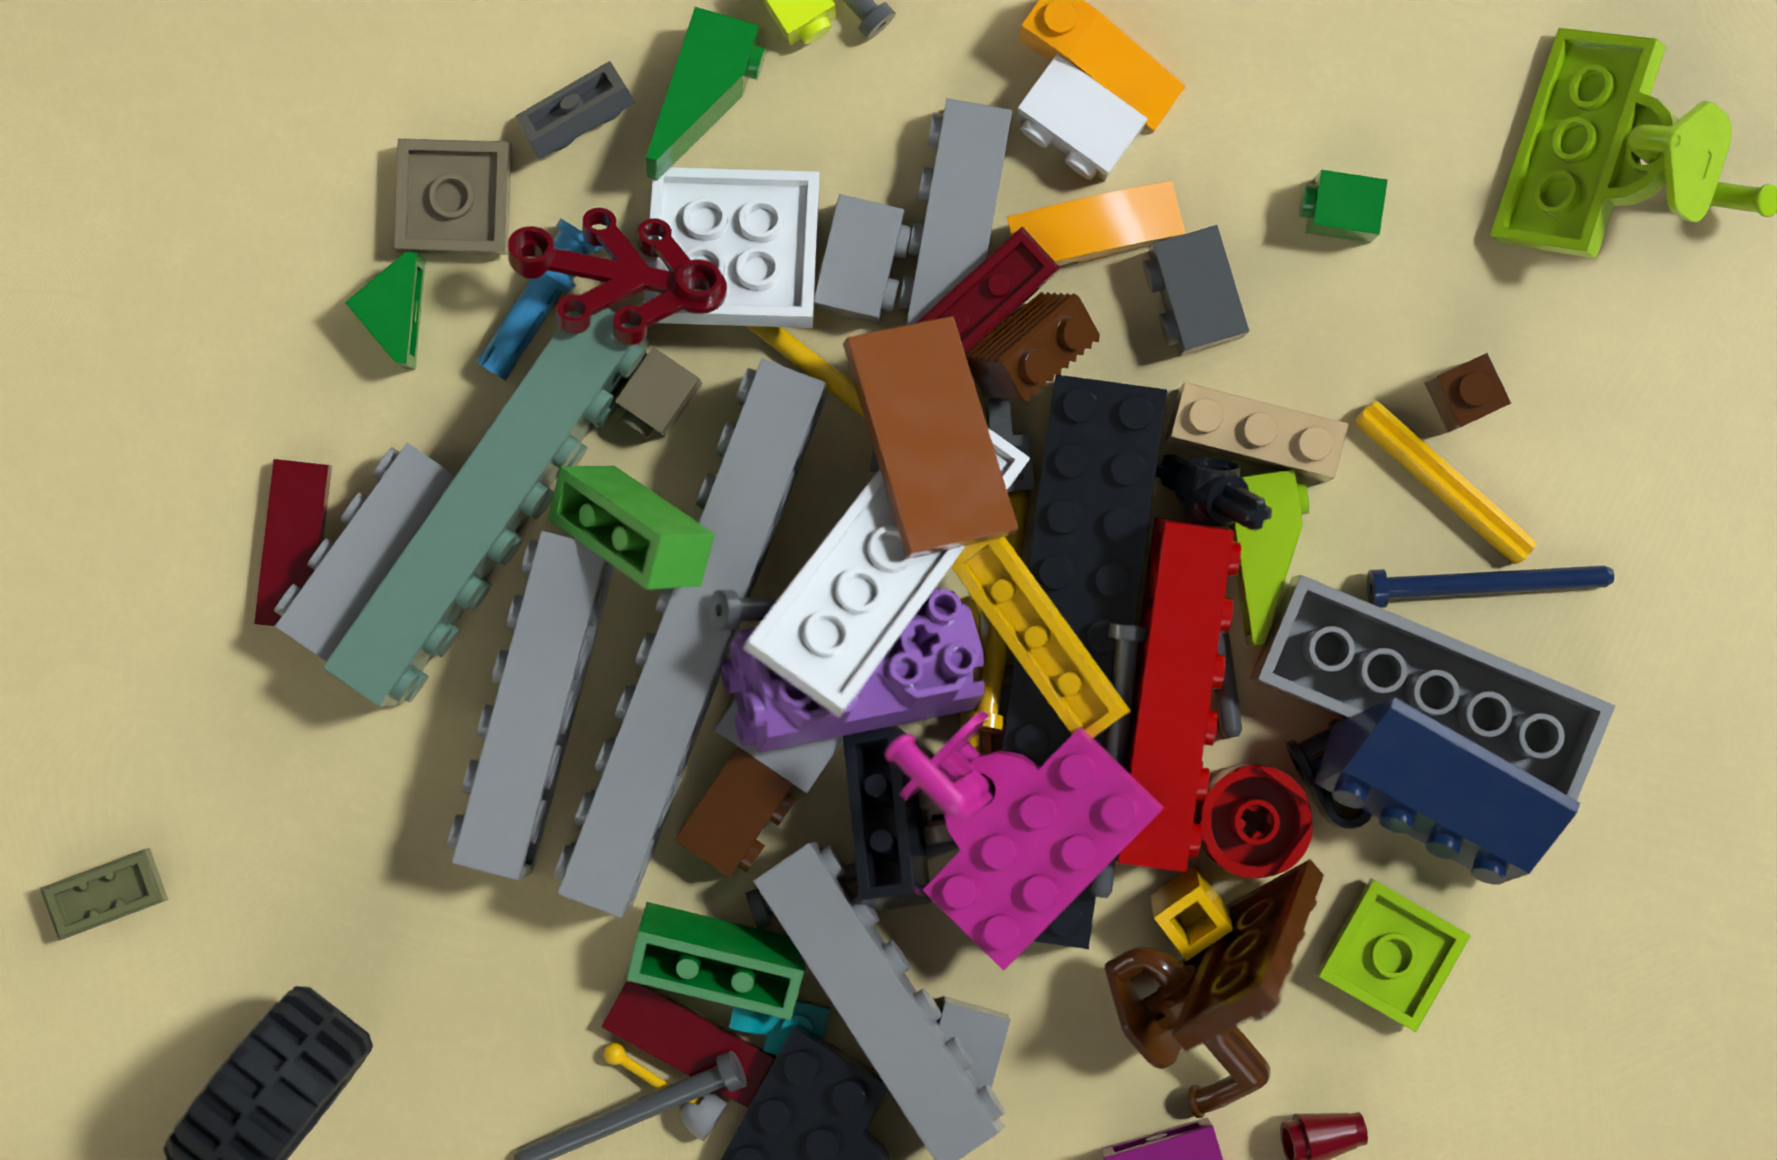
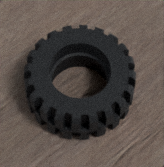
(273, 1083)

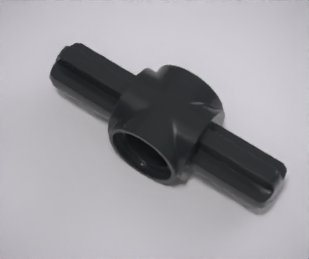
(1213, 491)

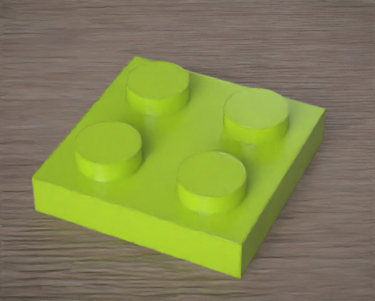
(1393, 955)

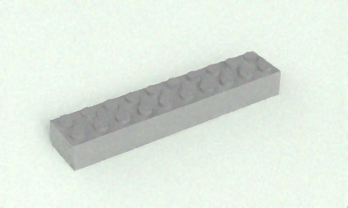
(686, 653)

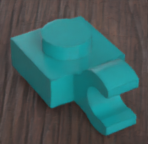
(777, 1029)

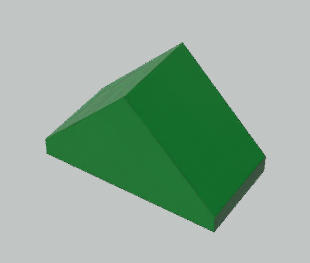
(392, 308)

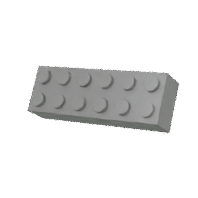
(1357, 655)
(533, 707)

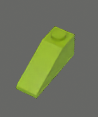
(1268, 551)

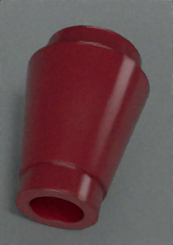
(1322, 1135)

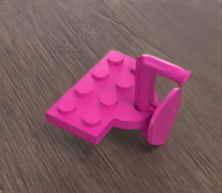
(1034, 841)

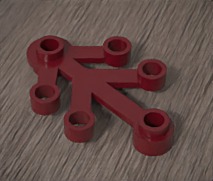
(622, 276)

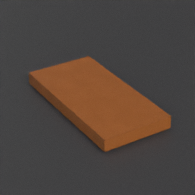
(930, 436)

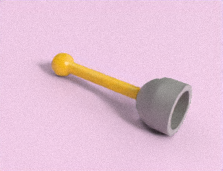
(696, 1115)

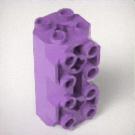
(918, 679)

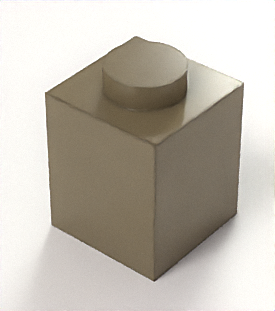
(657, 394)

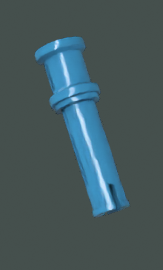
(532, 307)

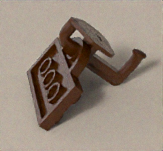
(1202, 1000)

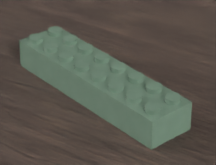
(484, 511)

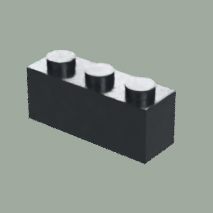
(884, 825)

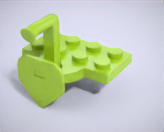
(1587, 147)

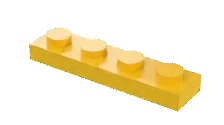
(1039, 636)

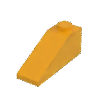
(1103, 53)

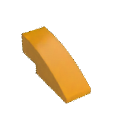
(1103, 223)

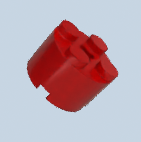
(1284, 812)

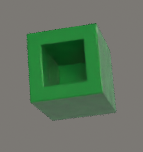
(1344, 205)

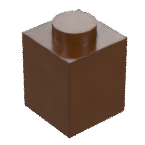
(1467, 392)

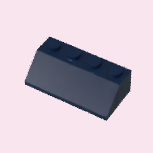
(1443, 791)

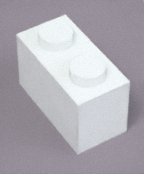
(1079, 119)

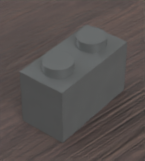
(1196, 291)

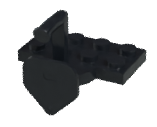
(812, 1106)

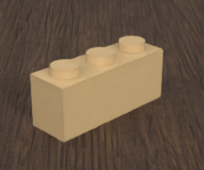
(1256, 432)

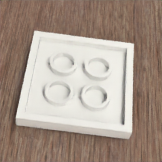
(754, 230)

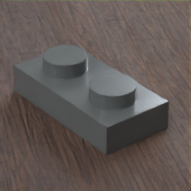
(575, 110)

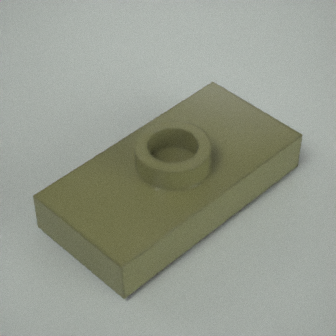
(104, 894)

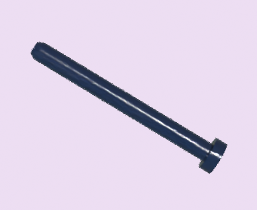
(1382, 588)

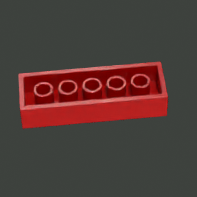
(1175, 683)

